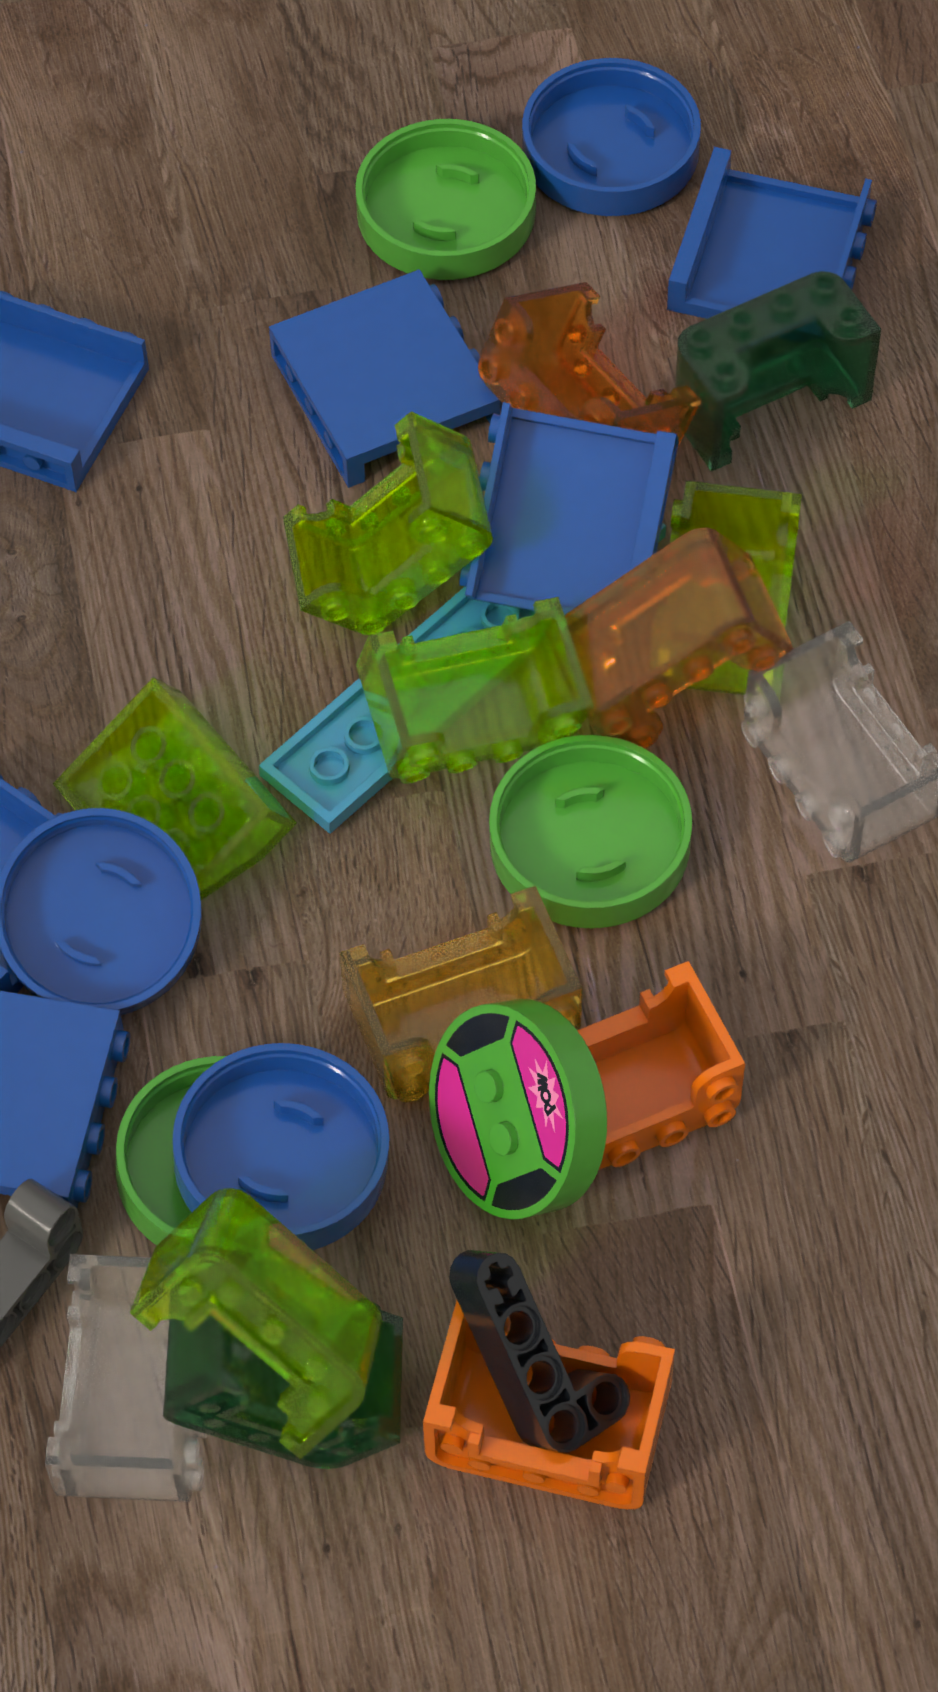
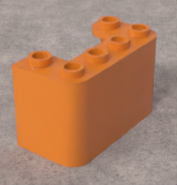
(664, 1068)
(473, 1432)

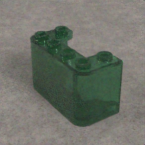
(771, 347)
(233, 1394)

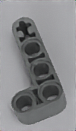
(33, 1250)

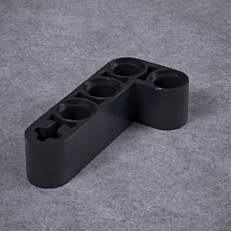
(490, 1290)

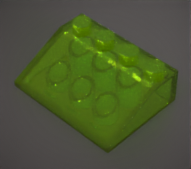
(185, 779)

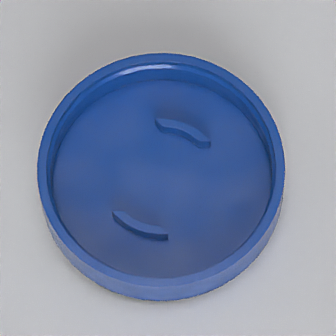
(611, 136)
(99, 910)
(288, 1132)

